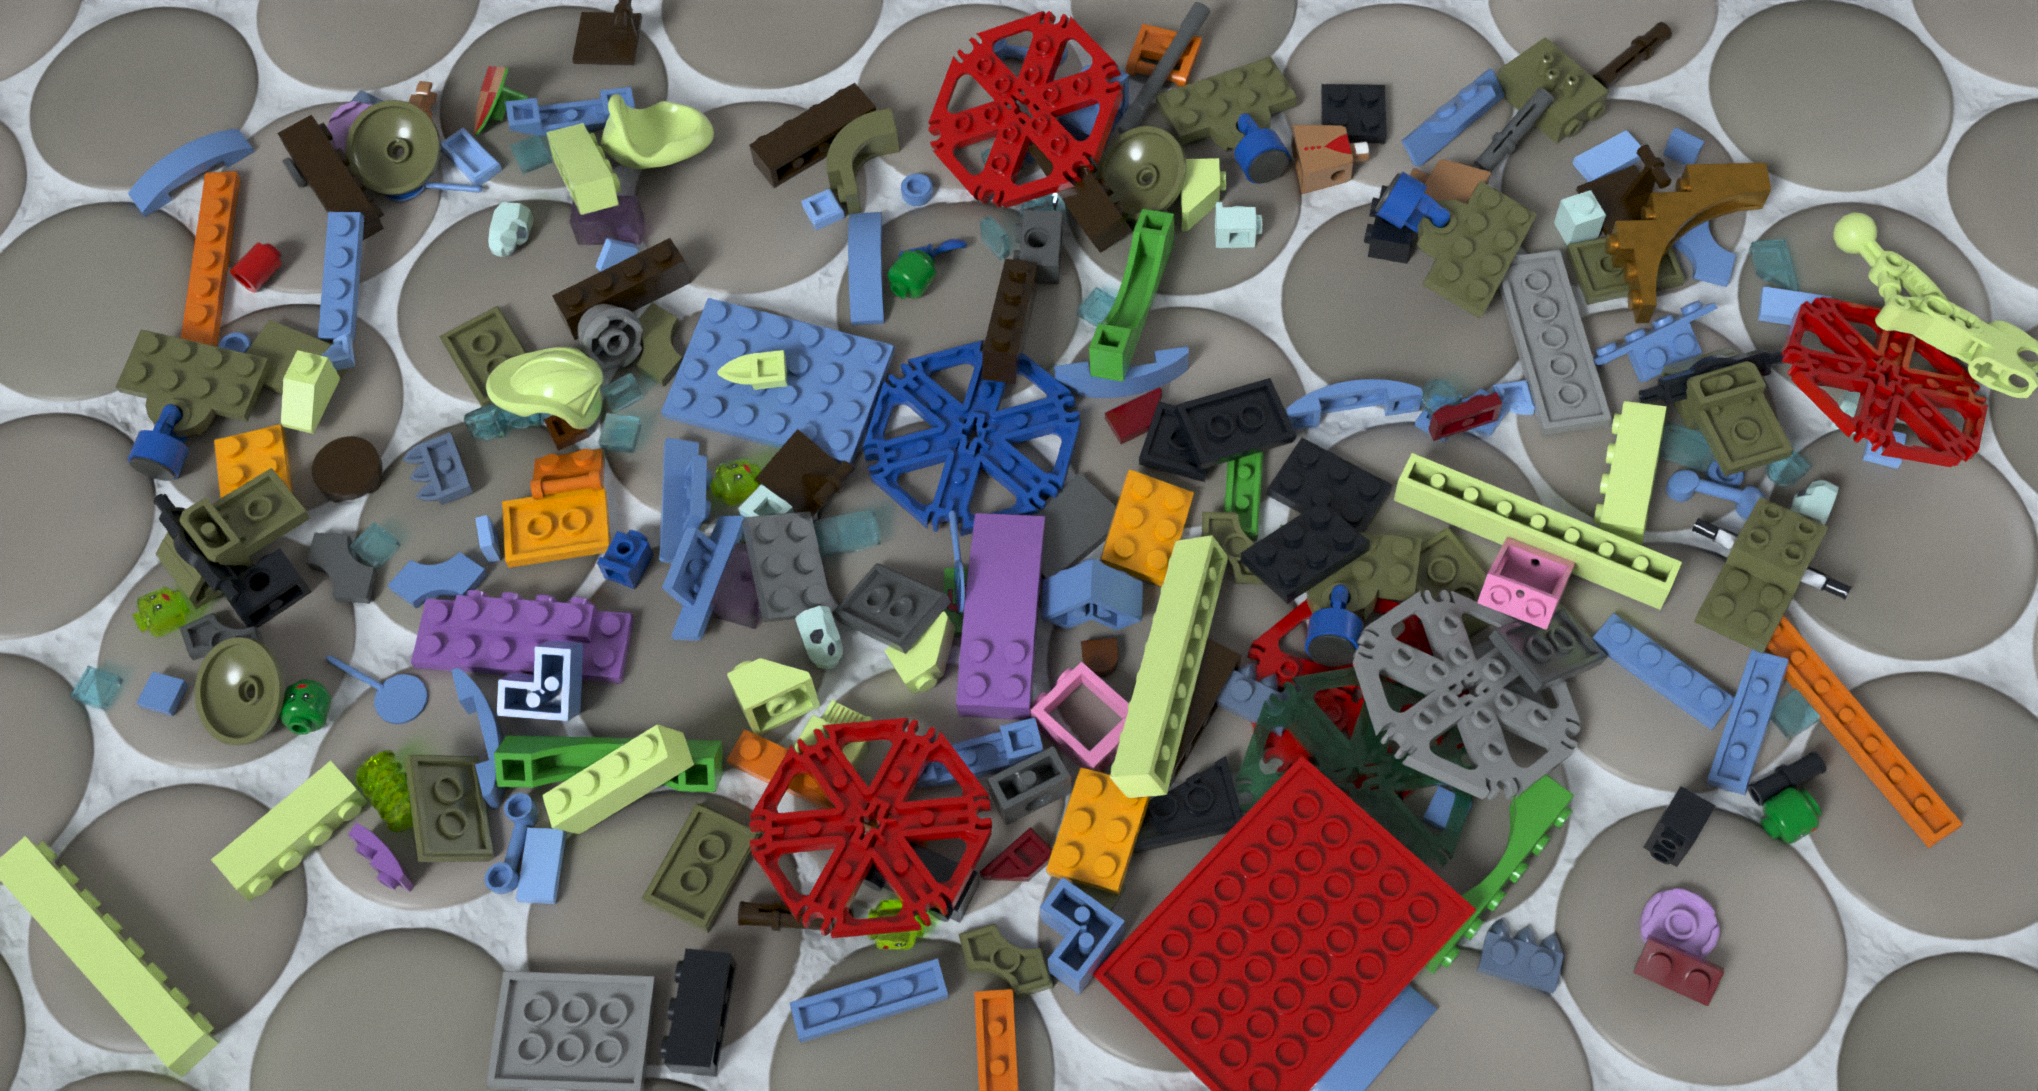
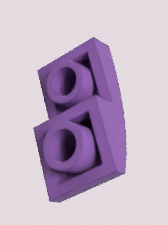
(383, 861)

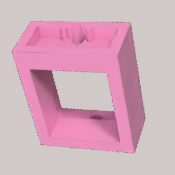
(1540, 583)
(1105, 751)

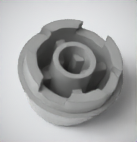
(610, 335)

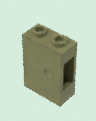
(1574, 91)

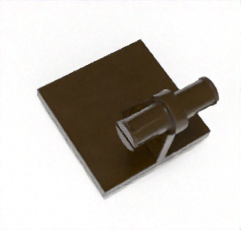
(608, 37)
(1627, 190)
(804, 474)

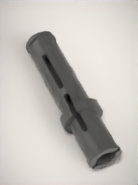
(1537, 104)

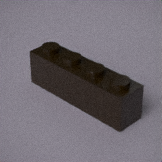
(808, 136)
(327, 172)
(1090, 204)
(625, 284)
(1009, 321)
(1213, 675)

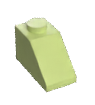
(1200, 190)
(307, 391)
(927, 658)

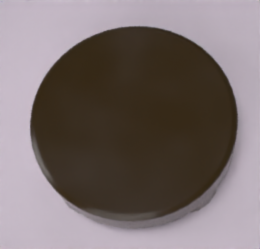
(347, 469)

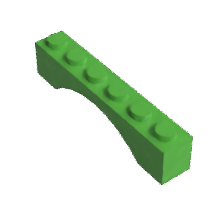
(1121, 329)
(551, 759)
(1530, 820)

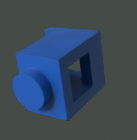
(627, 567)

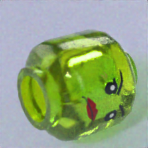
(735, 481)
(160, 612)
(896, 940)

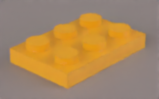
(251, 454)
(556, 527)
(1145, 527)
(1097, 833)

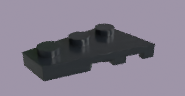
(1192, 811)

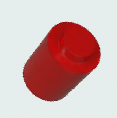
(257, 266)

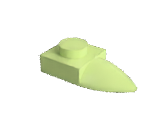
(757, 369)

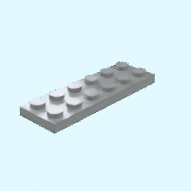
(1553, 345)

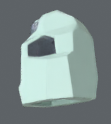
(509, 228)
(1815, 501)
(820, 637)

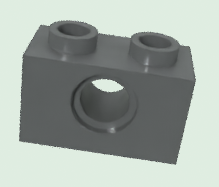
(1045, 231)
(1029, 785)

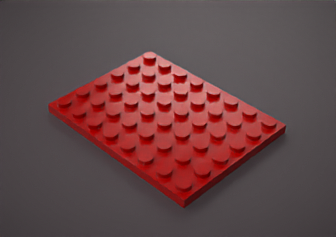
(1284, 940)

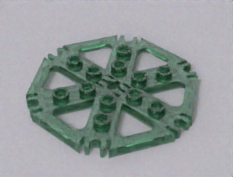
(1335, 753)

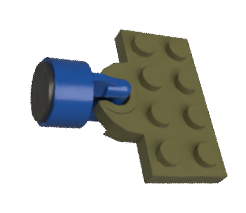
(1236, 114)
(1468, 240)
(183, 393)
(1352, 592)

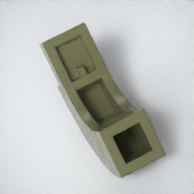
(853, 146)

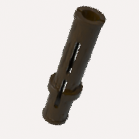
(1641, 49)
(774, 916)

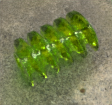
(387, 789)

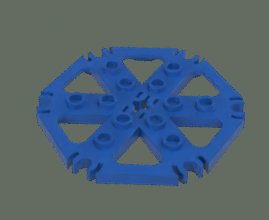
(949, 431)

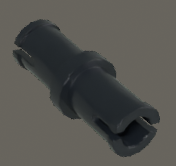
(1787, 777)

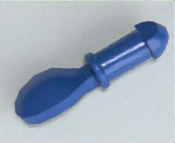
(946, 245)

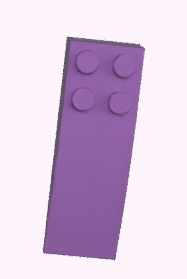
(1001, 617)

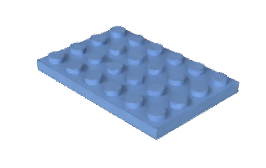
(829, 381)

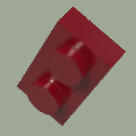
(1462, 417)
(1678, 970)

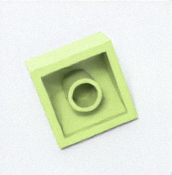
(772, 693)

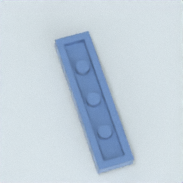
(341, 275)
(1663, 671)
(1748, 722)
(868, 1000)

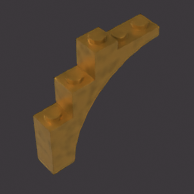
(1700, 195)

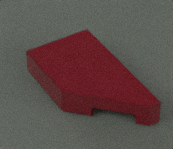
(1134, 416)
(1019, 860)

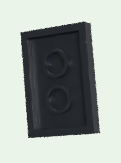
(1235, 423)
(1319, 475)
(1304, 552)

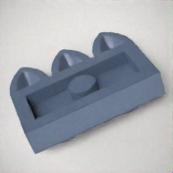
(441, 468)
(1246, 696)
(1520, 958)

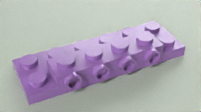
(502, 634)

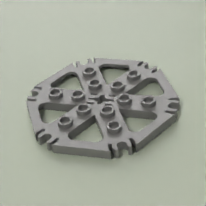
(1476, 714)

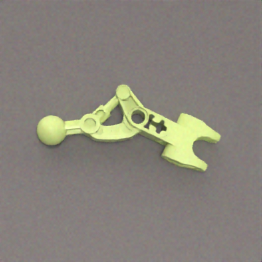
(1929, 316)

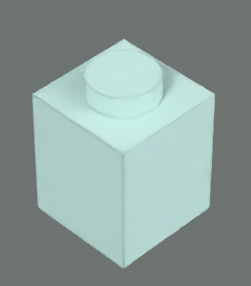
(1579, 218)

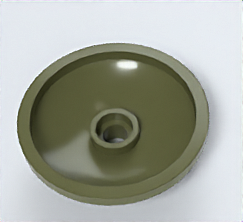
(378, 136)
(1134, 160)
(239, 691)

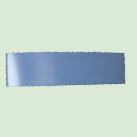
(529, 118)
(186, 163)
(865, 268)
(1139, 379)
(1354, 394)
(474, 701)
(988, 753)
(1379, 1044)

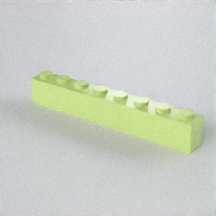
(1501, 514)
(1169, 668)
(106, 957)

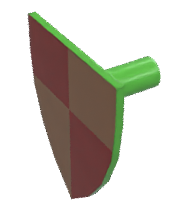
(493, 97)

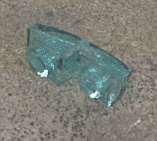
(492, 422)
(847, 533)

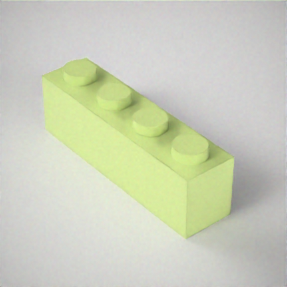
(584, 168)
(1632, 470)
(618, 779)
(289, 831)

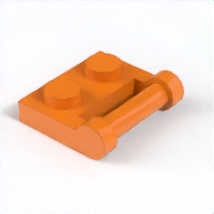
(1152, 44)
(568, 472)

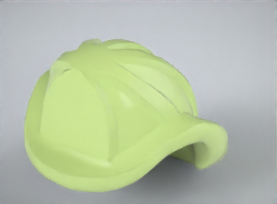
(654, 134)
(550, 382)

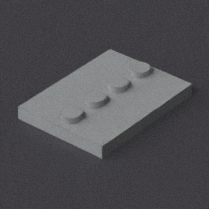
(571, 1032)

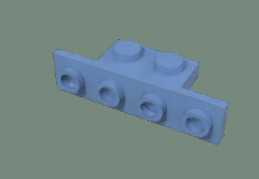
(1453, 118)
(1664, 344)
(683, 494)
(697, 573)

